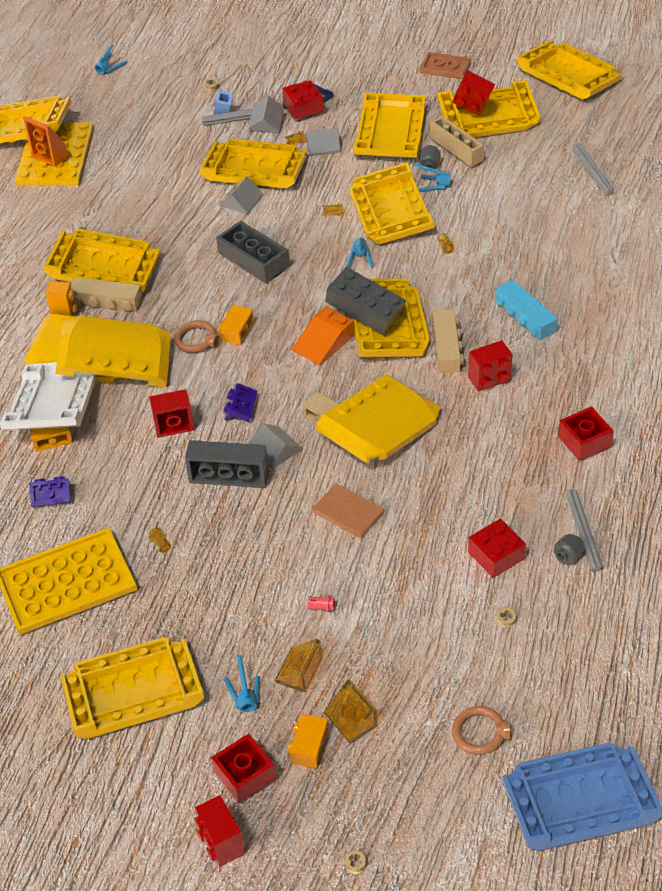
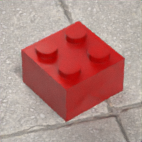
(473, 93)
(302, 99)
(490, 365)
(171, 413)
(585, 433)
(496, 548)
(243, 768)
(218, 831)

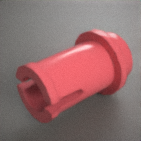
(321, 603)

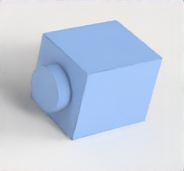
(222, 102)

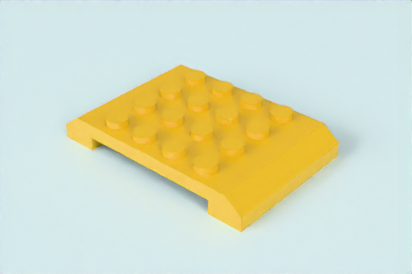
(390, 125)

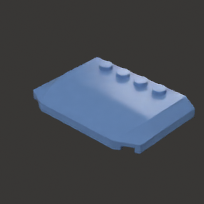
(581, 795)

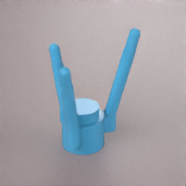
(103, 65)
(442, 177)
(359, 247)
(246, 700)

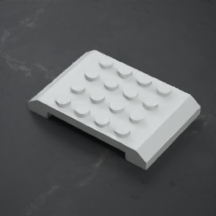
(49, 399)

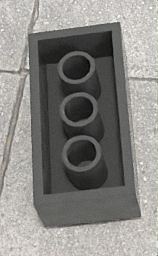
(253, 251)
(365, 301)
(227, 464)

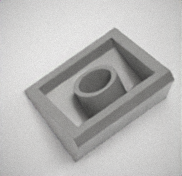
(266, 116)
(323, 142)
(242, 196)
(278, 444)

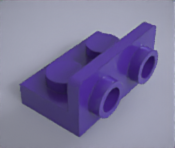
(240, 402)
(50, 492)

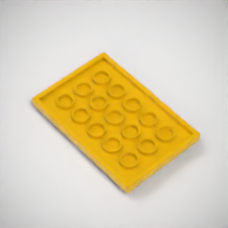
(67, 173)
(65, 580)

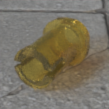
(295, 138)
(333, 209)
(446, 245)
(157, 536)

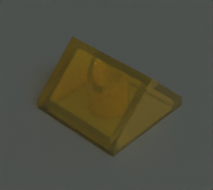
(300, 665)
(352, 712)

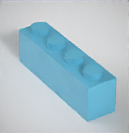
(526, 309)

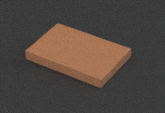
(445, 65)
(348, 510)

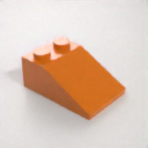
(44, 142)
(324, 335)

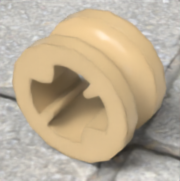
(211, 84)
(505, 611)
(355, 855)

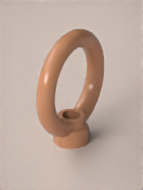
(211, 339)
(503, 730)

